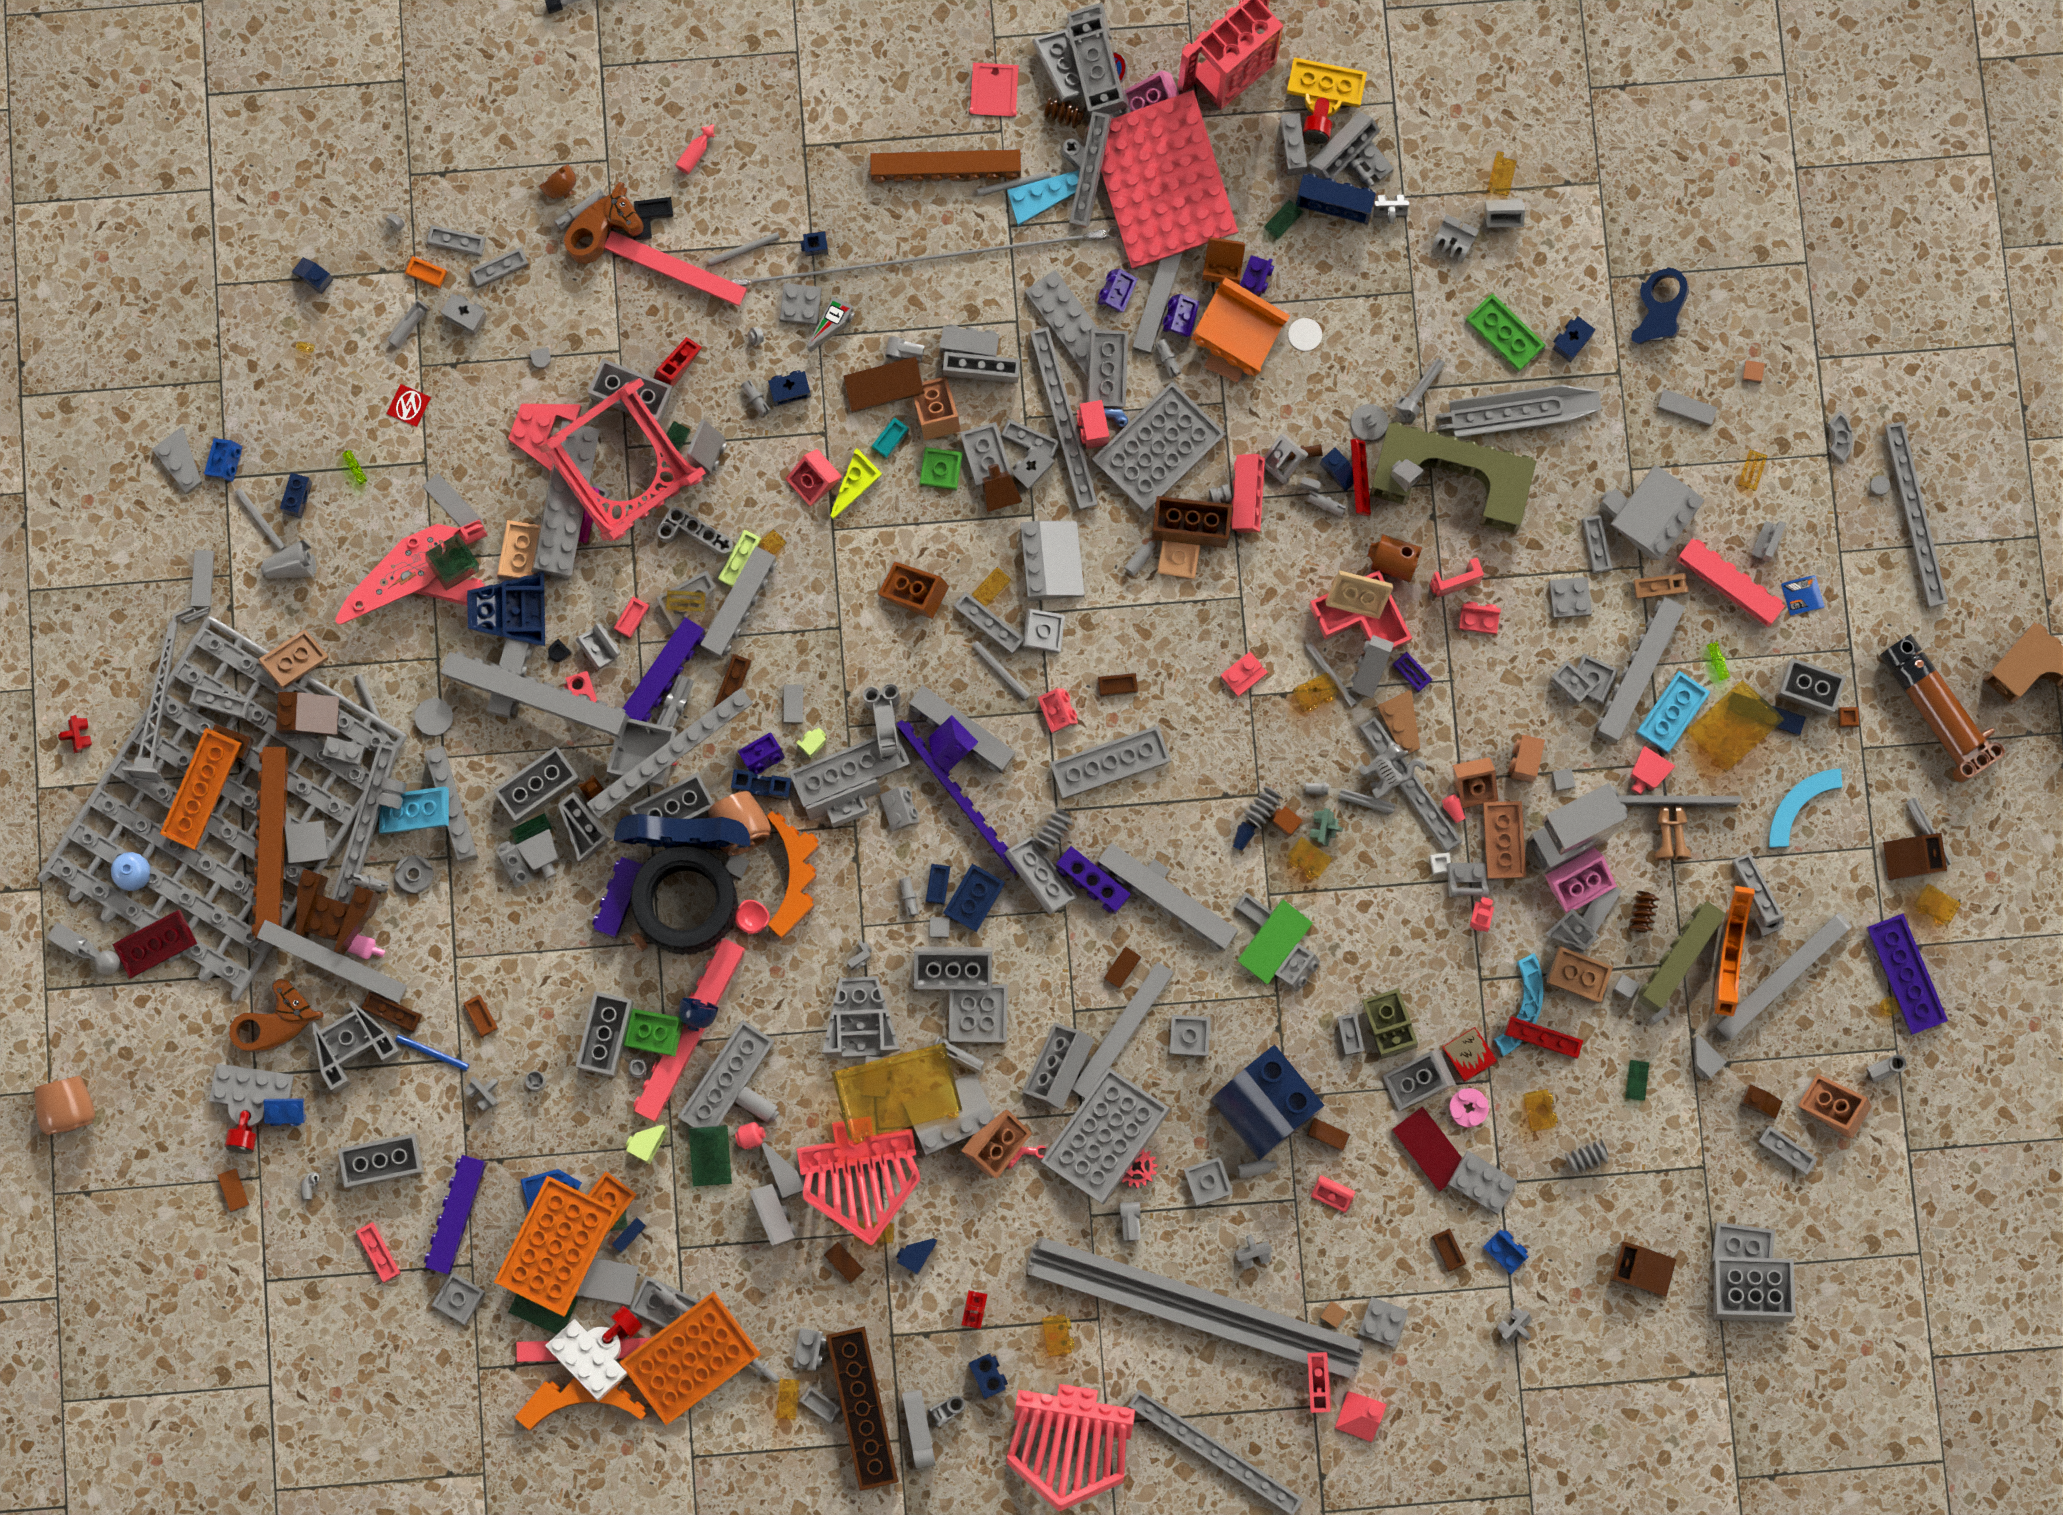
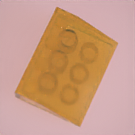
(1734, 725)

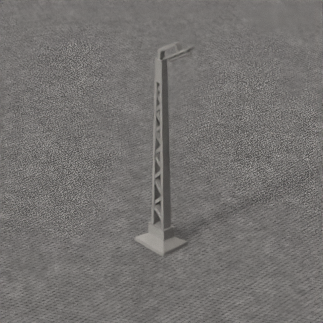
(145, 768)

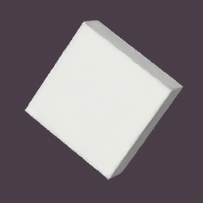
(1439, 863)

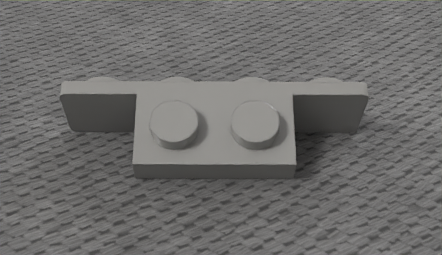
(845, 805)

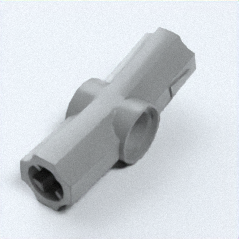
(675, 702)

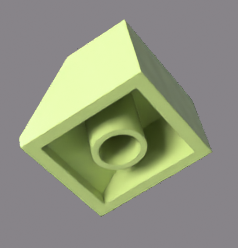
(646, 1143)

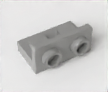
(1768, 540)
(1571, 683)
(1298, 967)
(808, 1349)

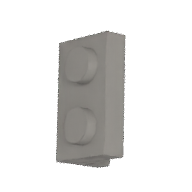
(598, 646)
(899, 808)

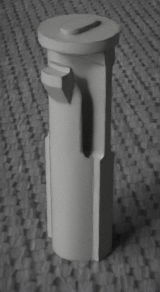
(407, 324)
(961, 1056)

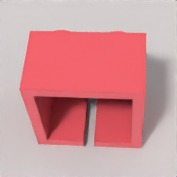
(1093, 423)

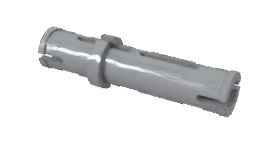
(571, 214)

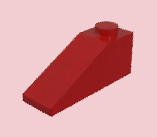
(677, 362)

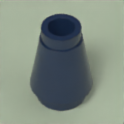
(1243, 835)

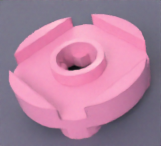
(1478, 1102)

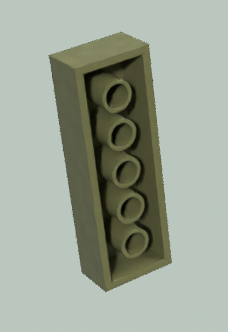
(1681, 957)

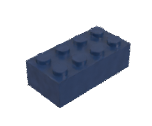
(1335, 198)

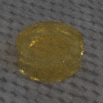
(305, 347)
(1888, 1006)

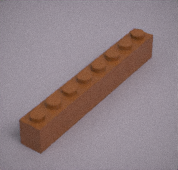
(945, 165)

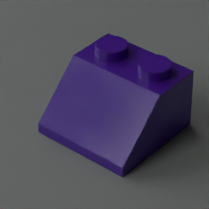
(950, 743)

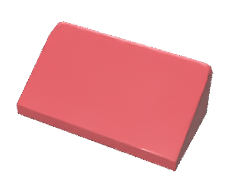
(1333, 1193)

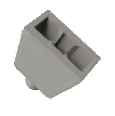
(540, 853)

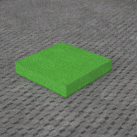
(941, 468)

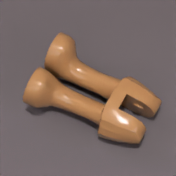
(1666, 851)

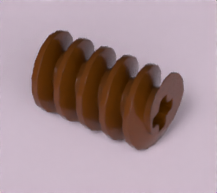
(1064, 112)
(1642, 916)

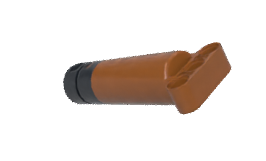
(1941, 709)

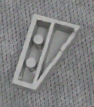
(583, 827)

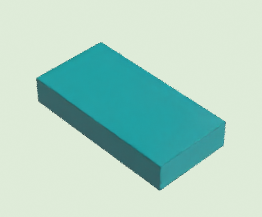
(890, 438)

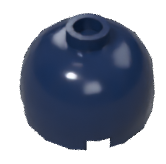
(696, 1014)

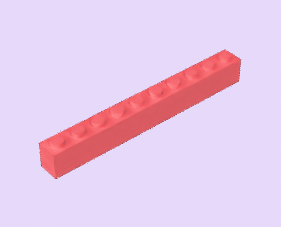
(669, 1069)

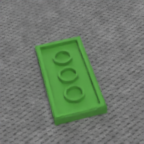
(1505, 332)
(1274, 941)

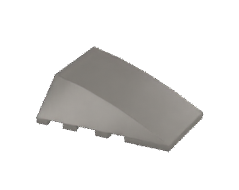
(860, 1021)

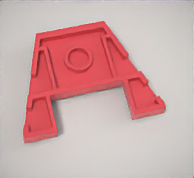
(535, 425)

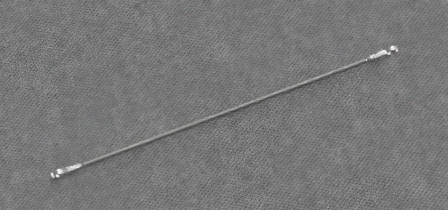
(1099, 234)

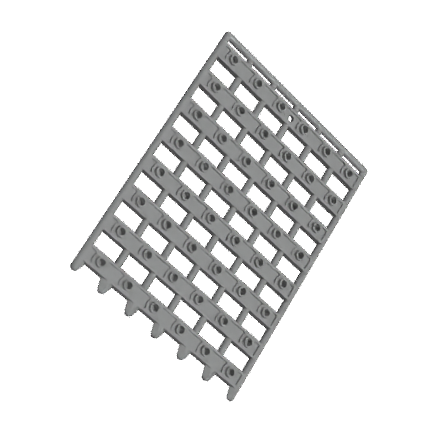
(168, 751)

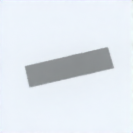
(450, 501)

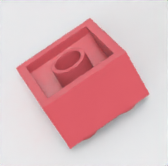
(813, 477)

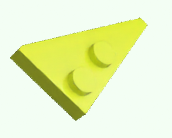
(858, 479)

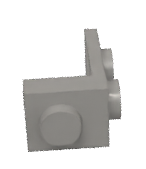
(514, 863)

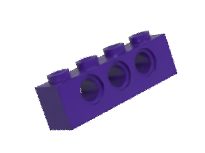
(1073, 857)

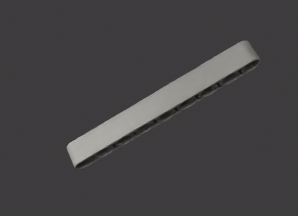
(1784, 976)

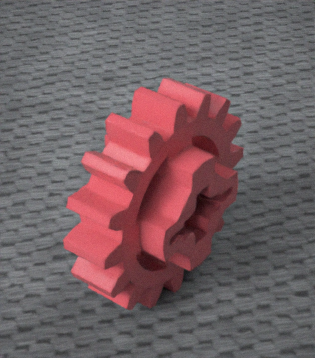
(1145, 1175)

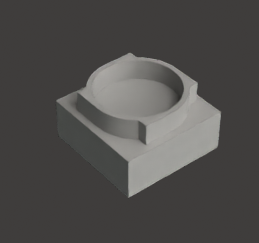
(636, 744)

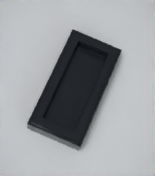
(654, 208)

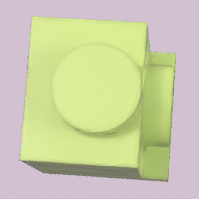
(812, 742)

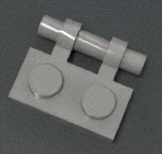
(1374, 161)

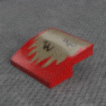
(1469, 1054)

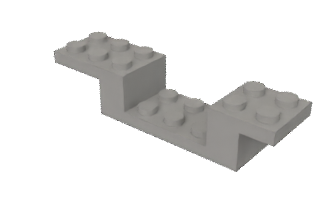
(1095, 61)

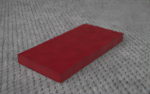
(154, 944)
(1428, 1147)

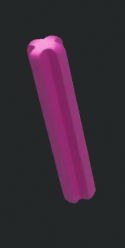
(586, 524)

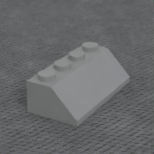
(612, 377)
(953, 968)
(1058, 1065)

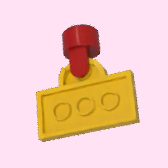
(1324, 91)

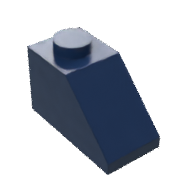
(313, 275)
(1338, 468)
(915, 1255)

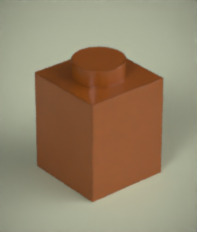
(1286, 821)

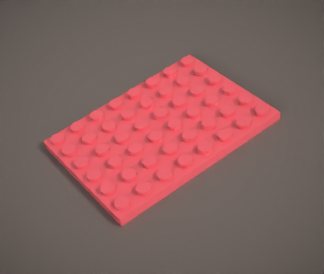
(1165, 181)

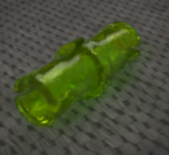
(1718, 661)

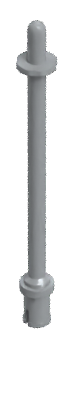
(671, 1299)

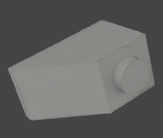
(1406, 474)
(1706, 1059)

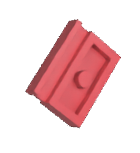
(1244, 674)

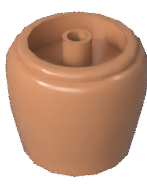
(746, 810)
(63, 1105)

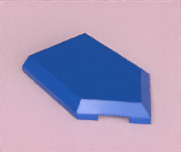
(533, 1184)

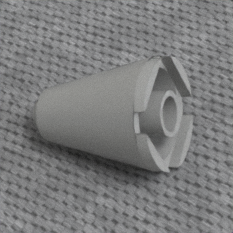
(291, 562)

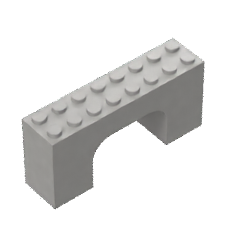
(1578, 827)

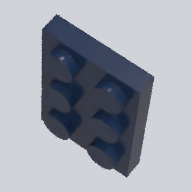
(974, 898)

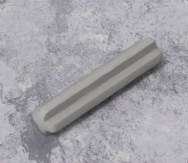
(1367, 801)

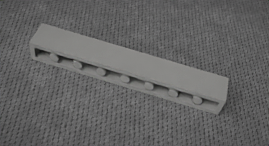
(1640, 670)
(1167, 896)

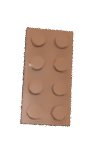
(1504, 840)

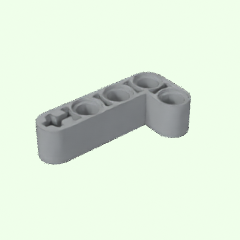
(698, 534)
(918, 1429)

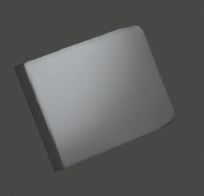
(1626, 987)

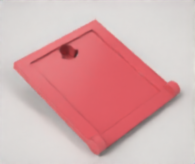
(994, 89)

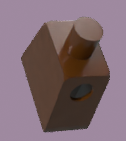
(999, 489)

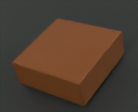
(1848, 716)

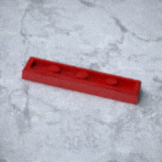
(1360, 477)
(1543, 1037)

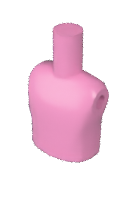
(365, 947)

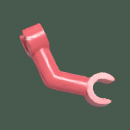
(1027, 1151)

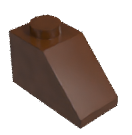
(1761, 1101)

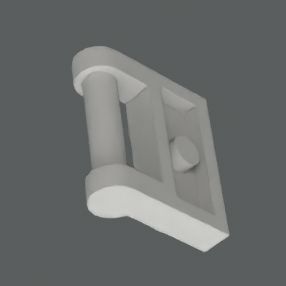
(1279, 454)
(1467, 874)

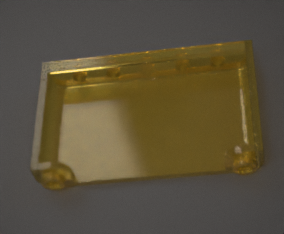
(897, 1092)

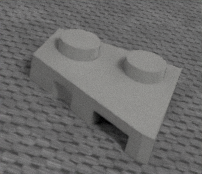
(1574, 931)

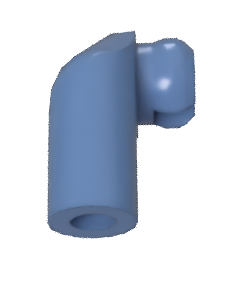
(1117, 415)

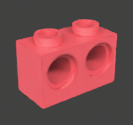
(587, 688)

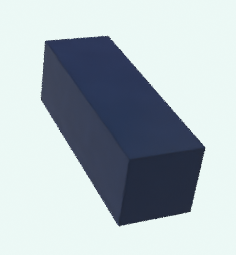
(629, 1235)

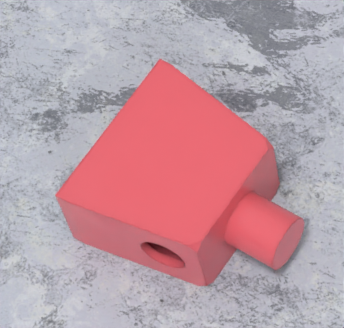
(1649, 770)

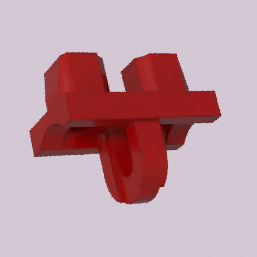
(76, 725)
(978, 1300)

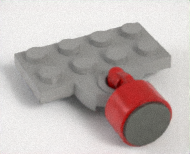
(245, 1094)

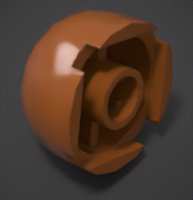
(559, 183)

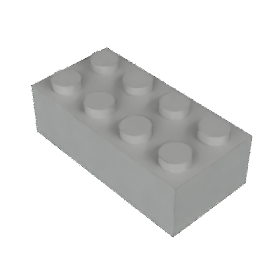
(536, 785)
(681, 800)
(604, 1034)
(381, 1161)

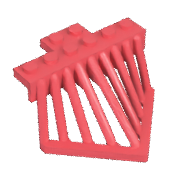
(846, 1154)
(1077, 1411)

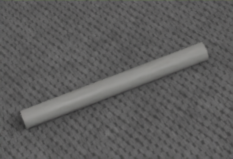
(1013, 183)
(745, 248)
(259, 518)
(1326, 668)
(1003, 673)
(369, 701)

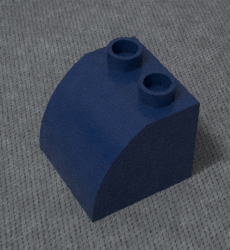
(1267, 1102)

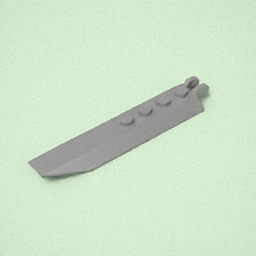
(1518, 409)

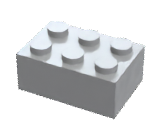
(1811, 686)

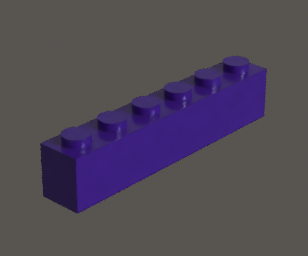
(664, 670)
(455, 1214)

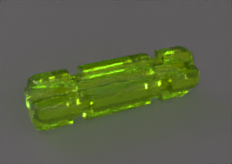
(354, 467)

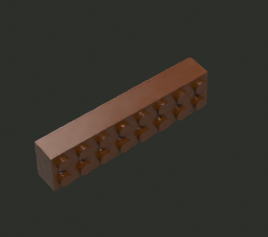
(862, 1408)

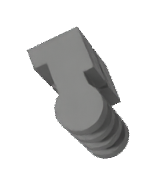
(1450, 230)

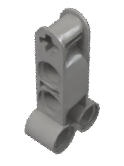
(884, 717)

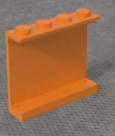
(1239, 327)

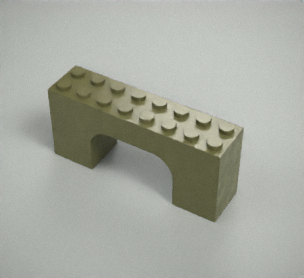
(1503, 474)

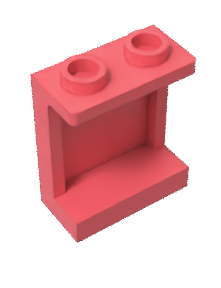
(1459, 582)

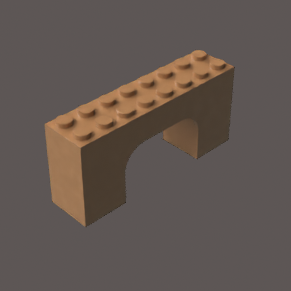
(2030, 658)

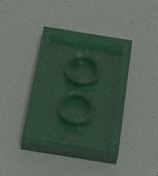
(710, 1155)
(540, 1315)

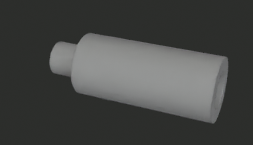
(1139, 558)
(1256, 1168)

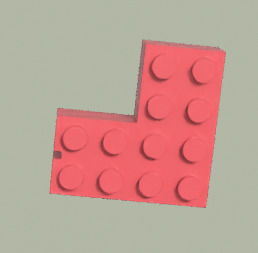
(1388, 627)

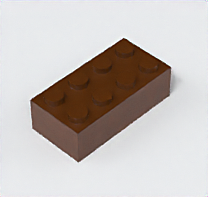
(1191, 522)

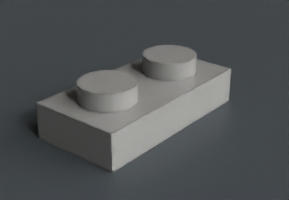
(343, 750)
(1350, 1034)

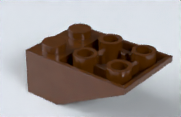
(1915, 856)
(1642, 1269)

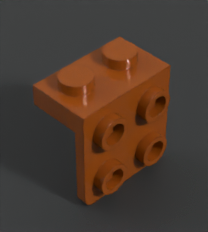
(1223, 260)

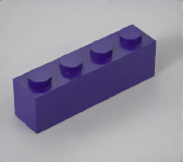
(617, 901)

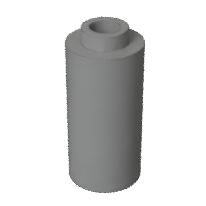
(757, 1105)

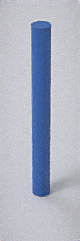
(432, 1052)

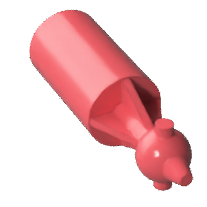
(695, 151)

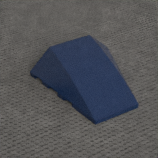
(510, 609)

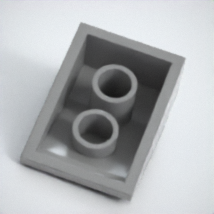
(706, 448)
(1419, 1079)

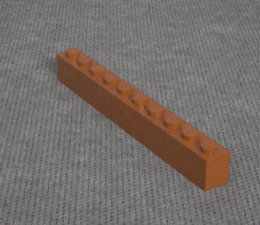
(271, 837)

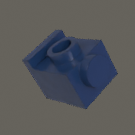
(814, 238)

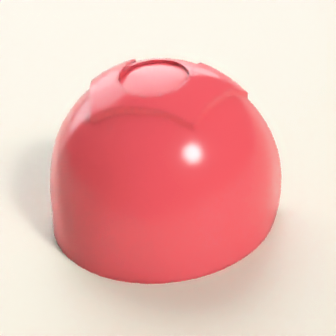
(751, 916)

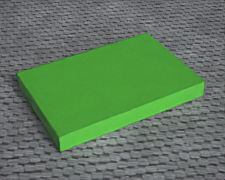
(653, 1032)

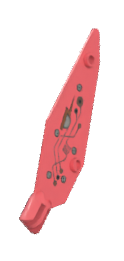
(403, 569)

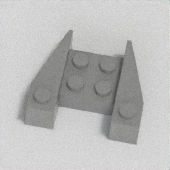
(346, 1041)

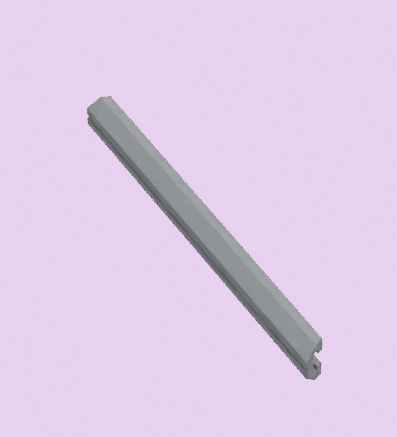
(1192, 1306)

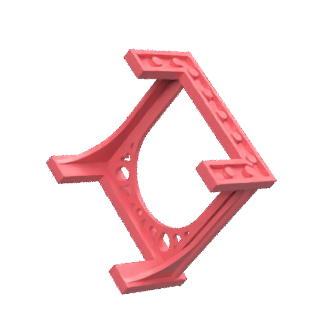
(681, 470)

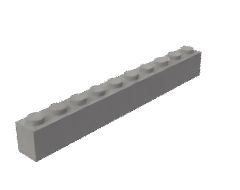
(534, 694)

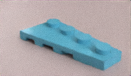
(1039, 196)

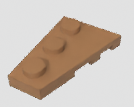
(1401, 721)

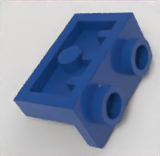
(223, 459)
(1506, 1251)

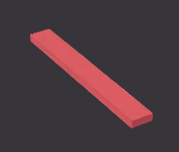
(675, 268)
(537, 1351)

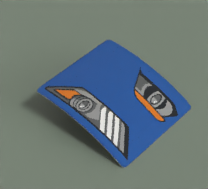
(1802, 595)

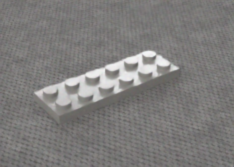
(1064, 316)
(1110, 762)
(845, 771)
(727, 1077)

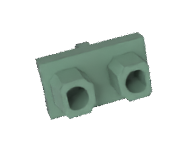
(1328, 828)

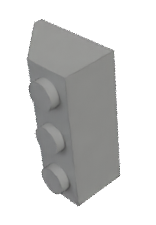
(773, 1215)

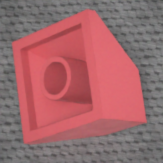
(1360, 1416)

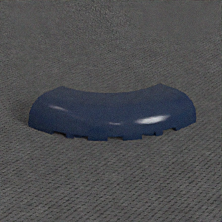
(670, 832)

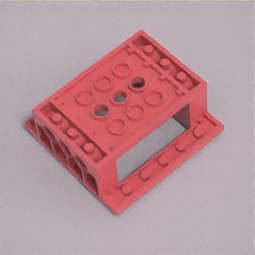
(1233, 52)

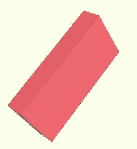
(631, 617)

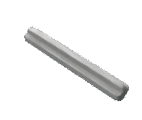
(1923, 821)

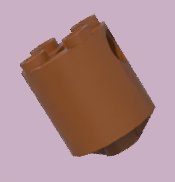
(1394, 557)

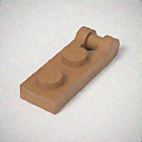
(1660, 586)

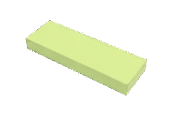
(738, 558)

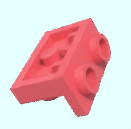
(1479, 618)
(1057, 709)

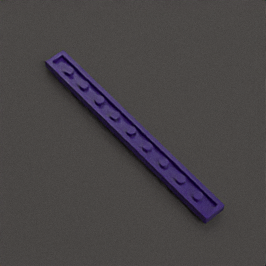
(954, 790)

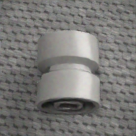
(391, 793)

